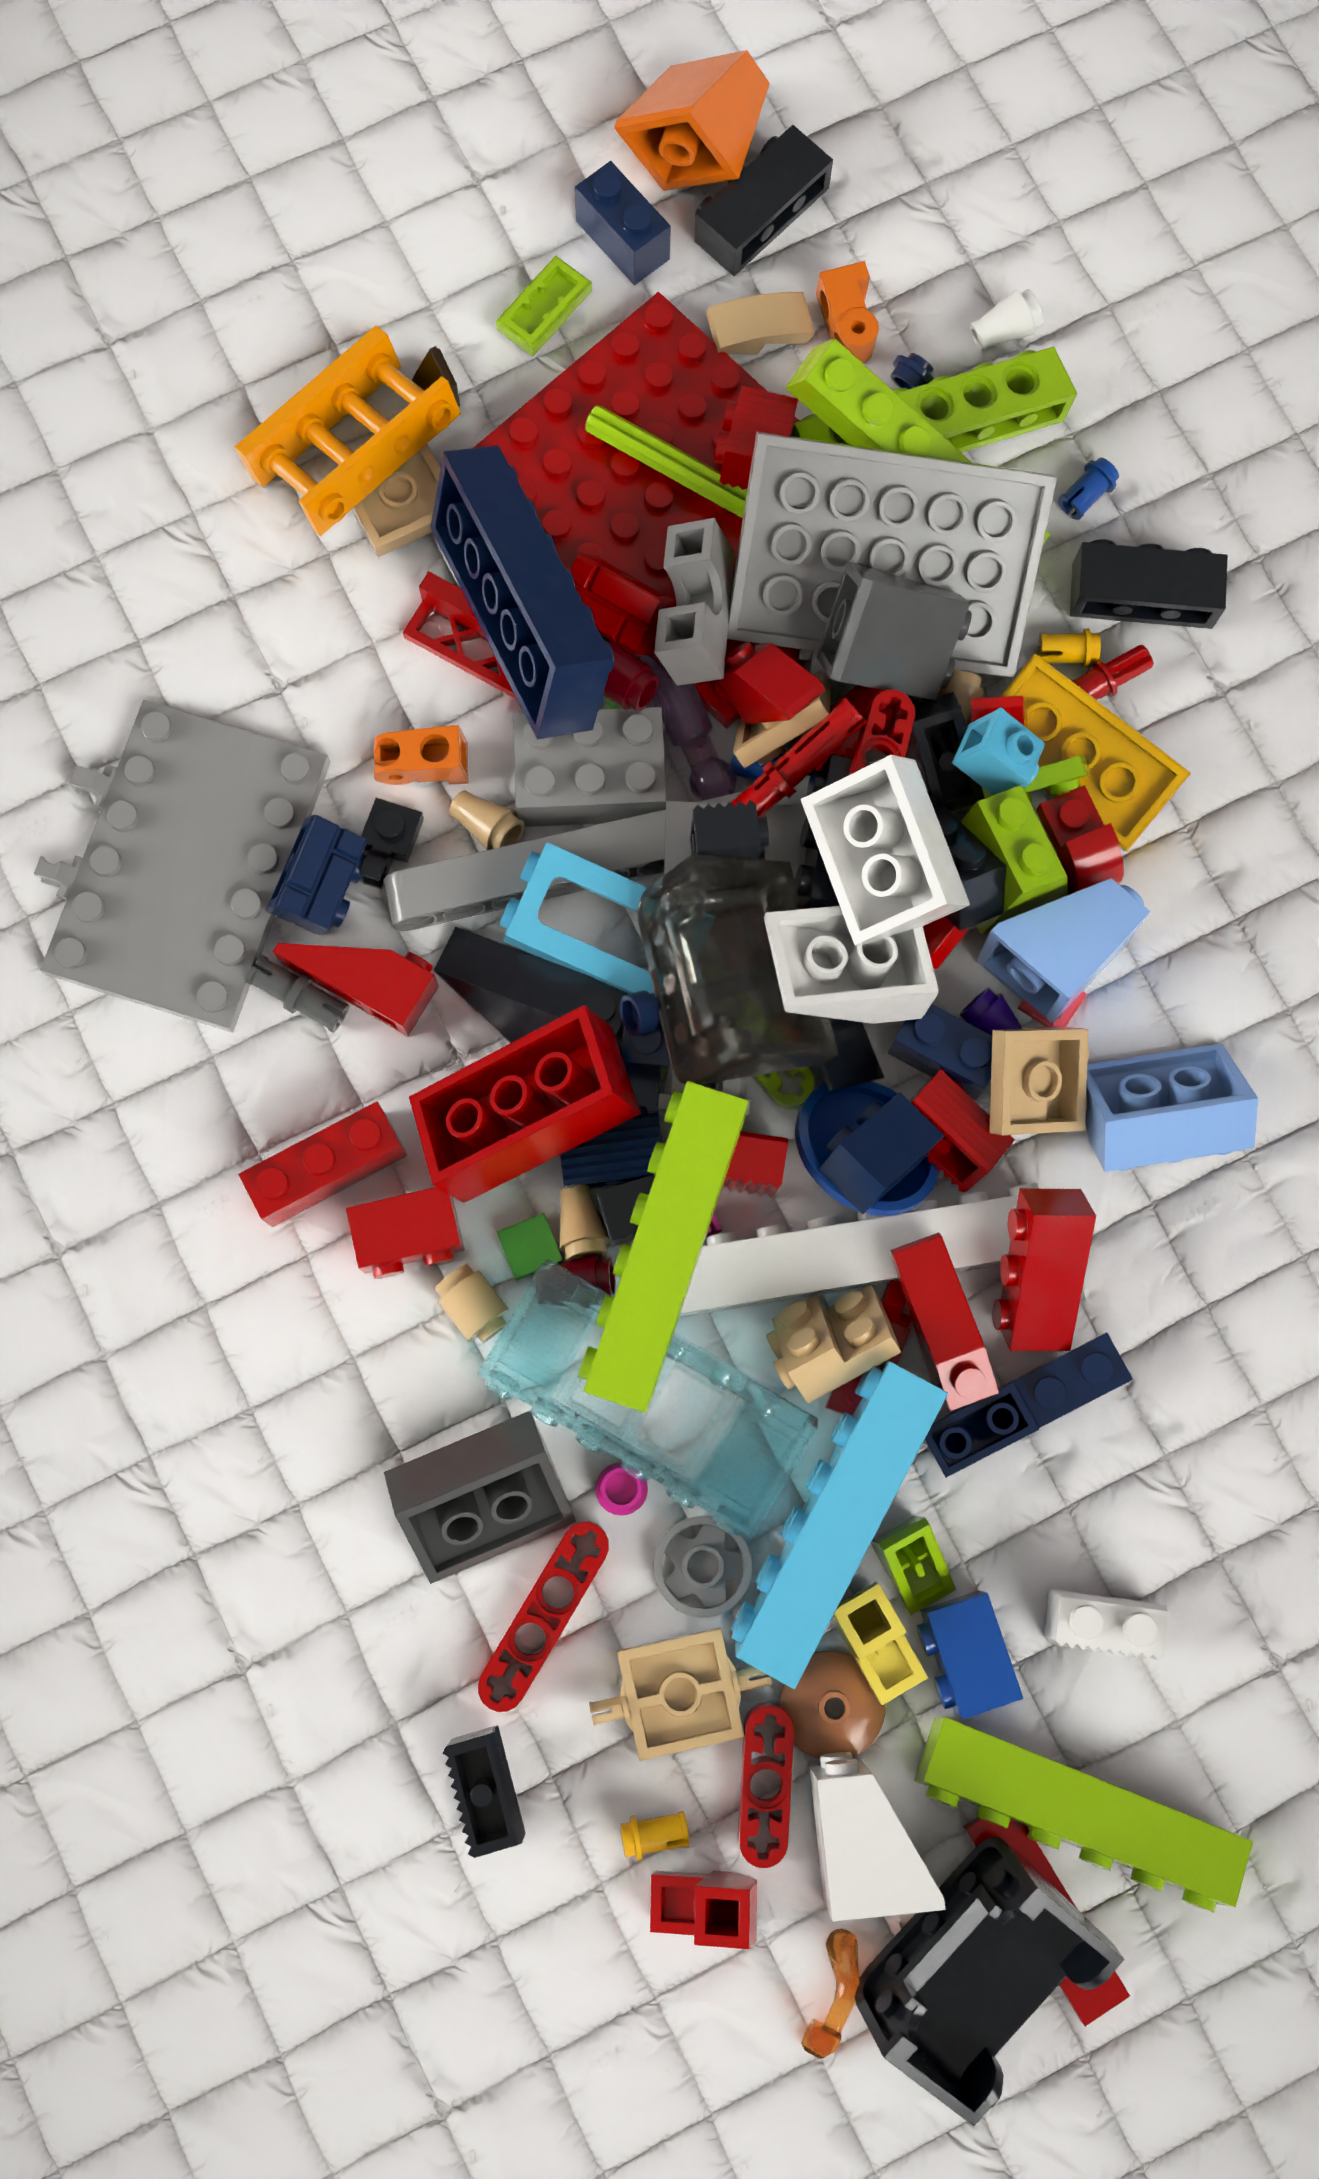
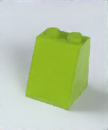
(1017, 838)

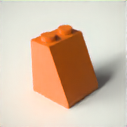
(696, 120)

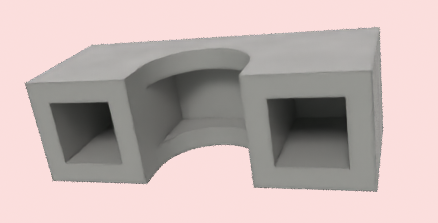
(695, 632)

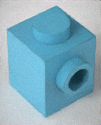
(999, 752)

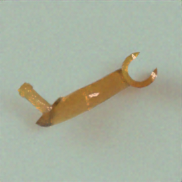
(824, 2038)

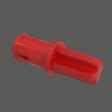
(1106, 677)

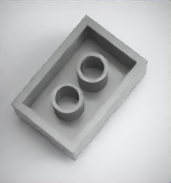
(591, 773)

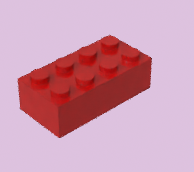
(523, 1105)

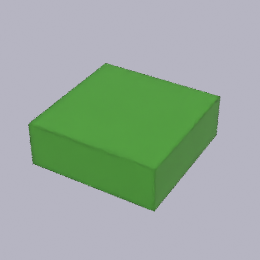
(529, 1245)

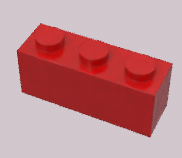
(322, 1164)
(1044, 1269)

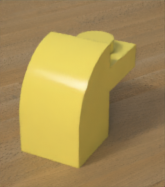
(878, 1643)

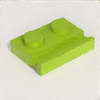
(1059, 776)

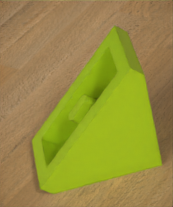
(914, 1563)

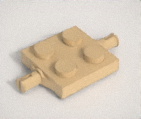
(679, 1694)

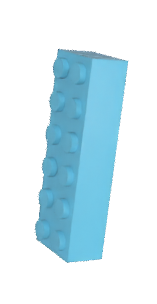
(837, 1523)

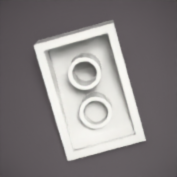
(833, 978)

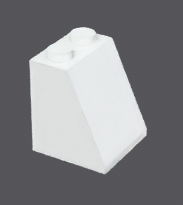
(863, 1848)

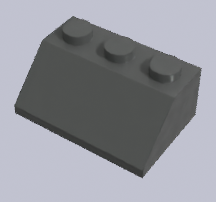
(478, 1497)

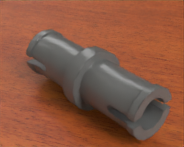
(297, 993)

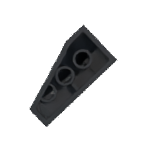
(520, 989)

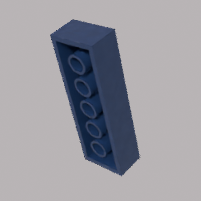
(520, 592)

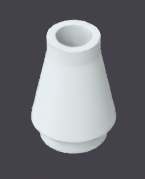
(1008, 320)

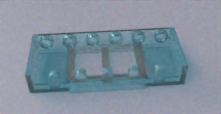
(708, 1426)

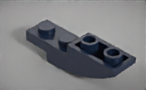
(1027, 1404)

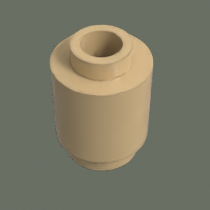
(472, 1304)

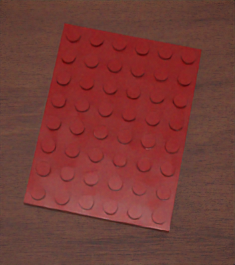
(603, 501)

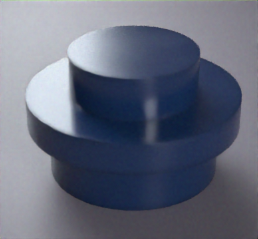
(911, 371)

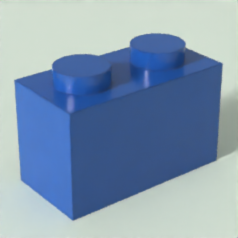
(969, 1655)

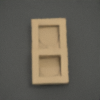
(753, 321)

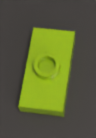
(544, 305)

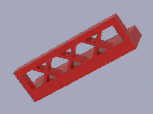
(450, 603)

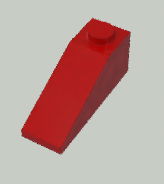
(373, 980)
(944, 1322)

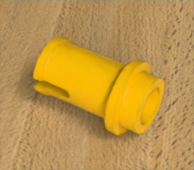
(1070, 647)
(654, 1835)

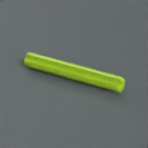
(665, 458)

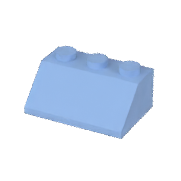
(1168, 1107)

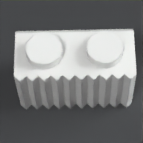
(1105, 1623)

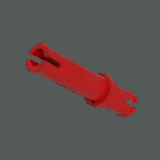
(805, 756)

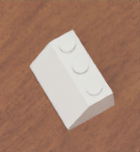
(884, 850)

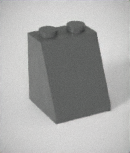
(893, 633)

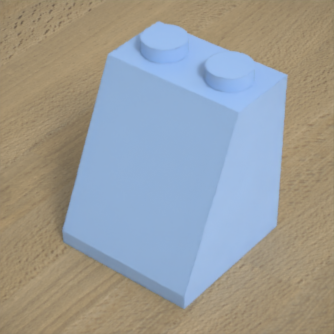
(1063, 945)

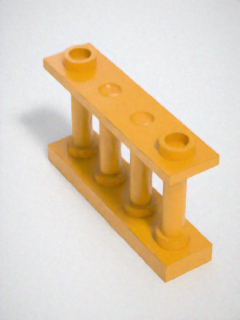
(325, 402)

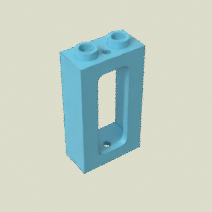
(532, 936)

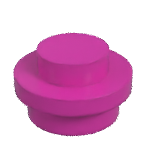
(620, 1491)

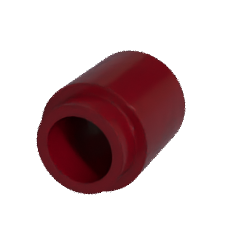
(630, 681)

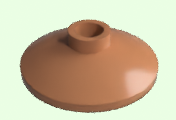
(825, 1677)

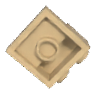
(1038, 1080)
(831, 1345)

